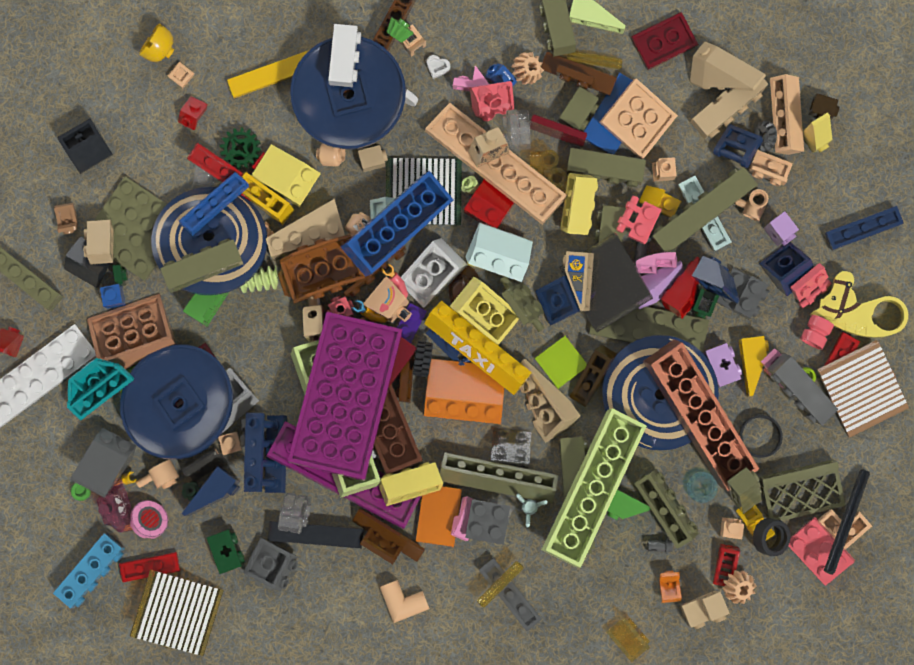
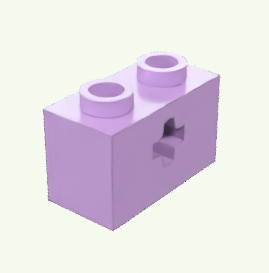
(781, 229)
(724, 354)

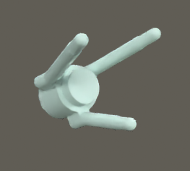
(530, 507)

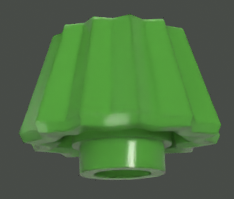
(399, 29)

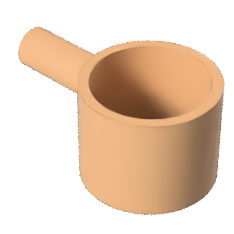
(162, 475)

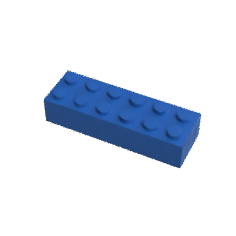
(397, 223)

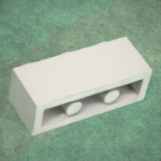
(344, 55)

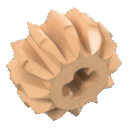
(527, 68)
(739, 587)

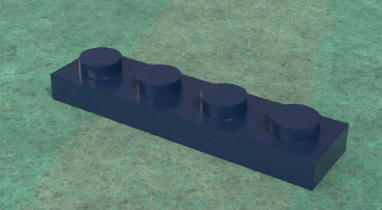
(864, 228)

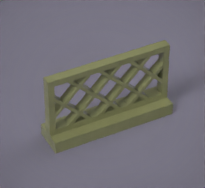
(802, 474)

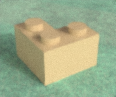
(705, 608)

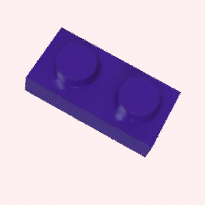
(412, 325)

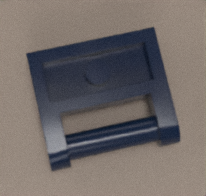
(740, 140)

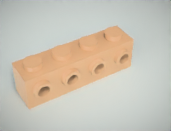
(787, 114)

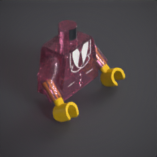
(116, 506)

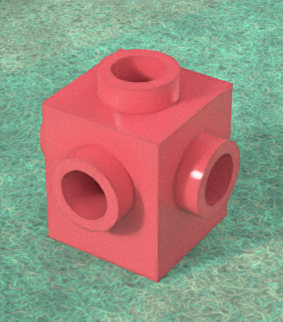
(339, 301)

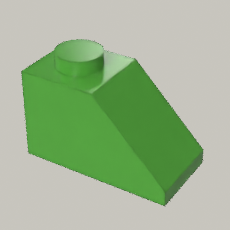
(625, 506)

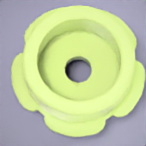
(469, 185)

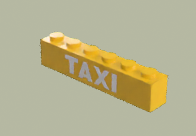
(477, 347)

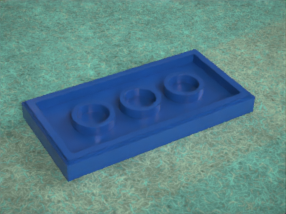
(597, 133)

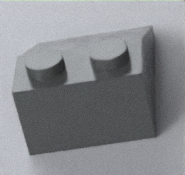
(104, 462)

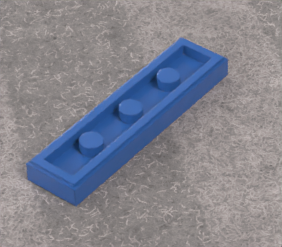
(213, 203)

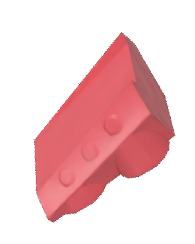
(492, 99)

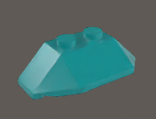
(95, 385)

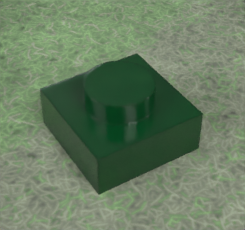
(120, 275)

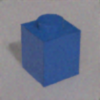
(112, 296)

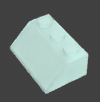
(499, 252)

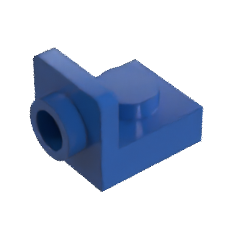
(499, 73)

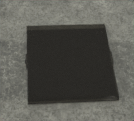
(615, 283)

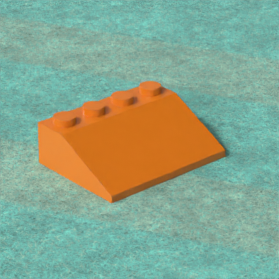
(462, 393)

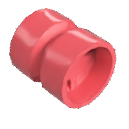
(817, 331)

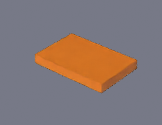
(437, 516)

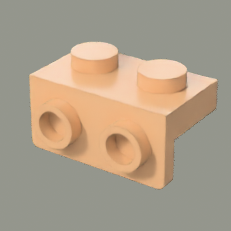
(770, 168)

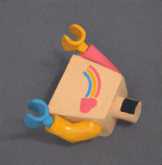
(387, 300)

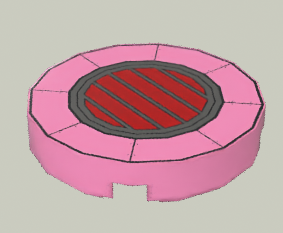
(148, 519)

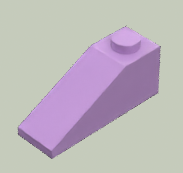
(661, 282)

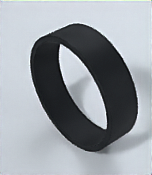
(779, 432)

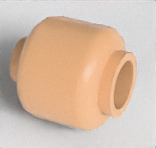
(330, 156)

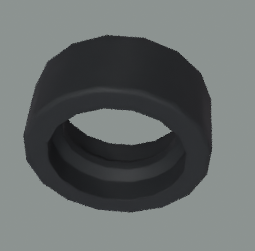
(782, 541)

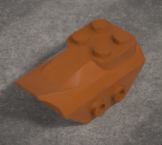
(317, 270)

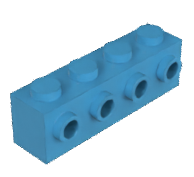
(89, 570)

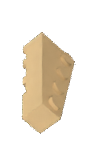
(724, 109)
(305, 231)

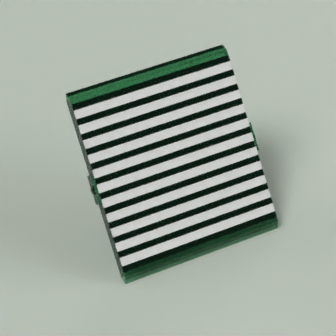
(405, 171)

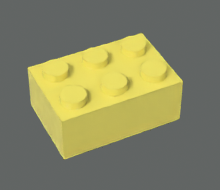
(485, 310)

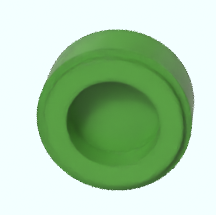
(79, 492)

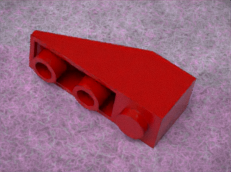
(683, 293)

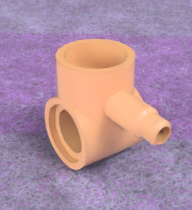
(751, 209)

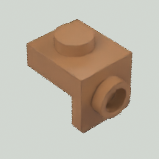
(66, 218)

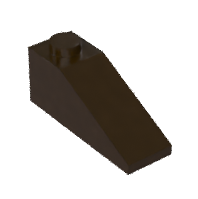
(593, 375)

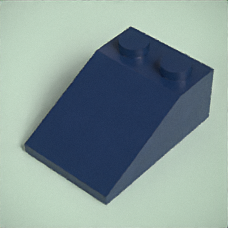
(216, 488)

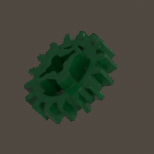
(246, 143)

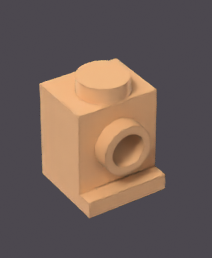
(731, 528)

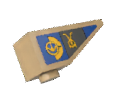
(579, 273)

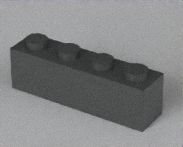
(802, 389)

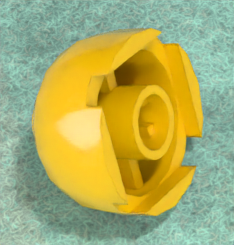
(158, 45)

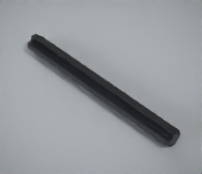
(846, 522)

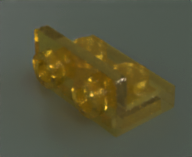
(628, 639)

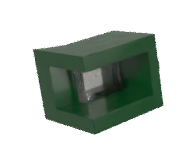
(704, 303)

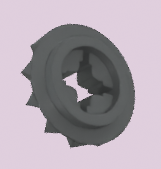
(770, 136)

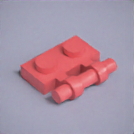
(644, 222)
(811, 285)

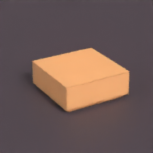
(181, 75)

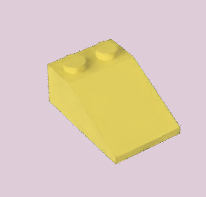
(285, 175)

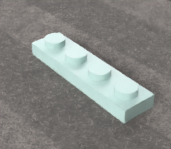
(713, 230)

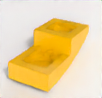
(752, 518)

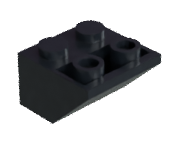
(85, 145)

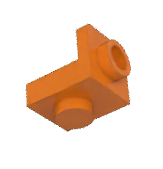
(670, 587)

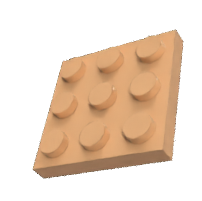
(638, 118)

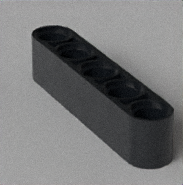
(318, 535)

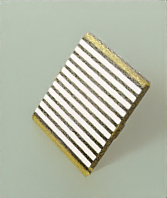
(176, 613)

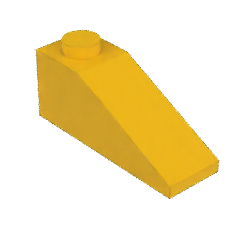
(267, 200)
(752, 352)

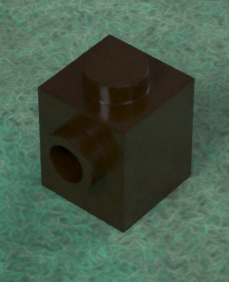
(823, 104)

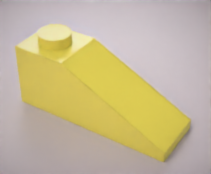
(818, 134)

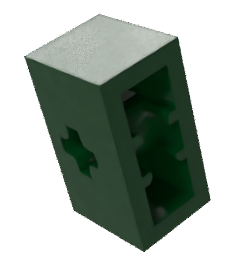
(222, 560)

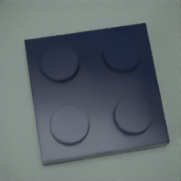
(558, 300)

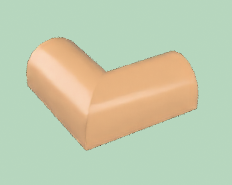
(832, 522)
(402, 607)

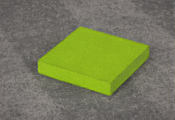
(561, 362)

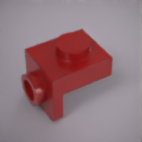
(192, 112)

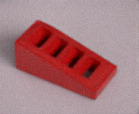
(728, 549)

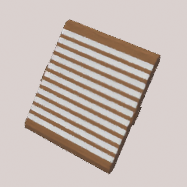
(863, 388)

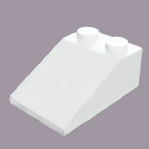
(433, 272)

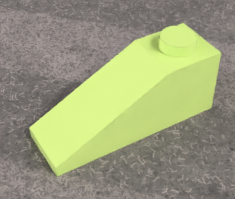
(593, 15)

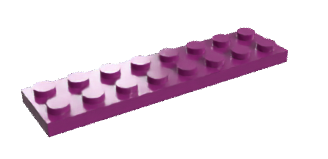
(369, 499)

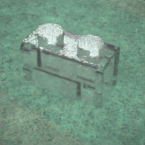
(518, 130)
(294, 513)

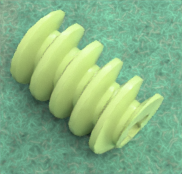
(262, 279)

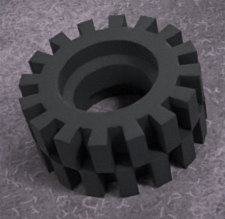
(422, 359)

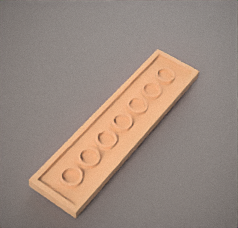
(507, 173)

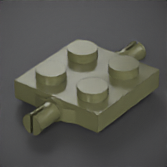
(523, 303)

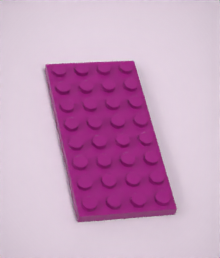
(345, 396)

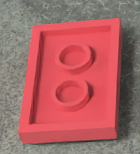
(813, 547)

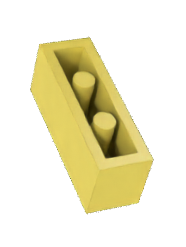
(579, 204)
(410, 483)

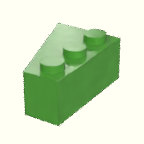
(204, 307)

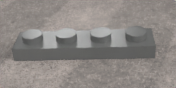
(511, 596)

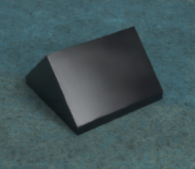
(80, 266)

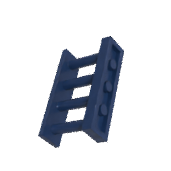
(254, 445)

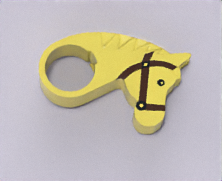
(851, 317)

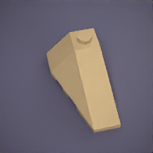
(722, 70)
(549, 406)

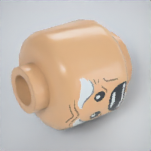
(356, 222)

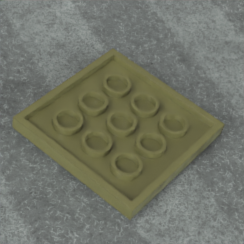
(133, 219)

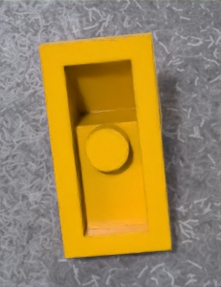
(660, 199)

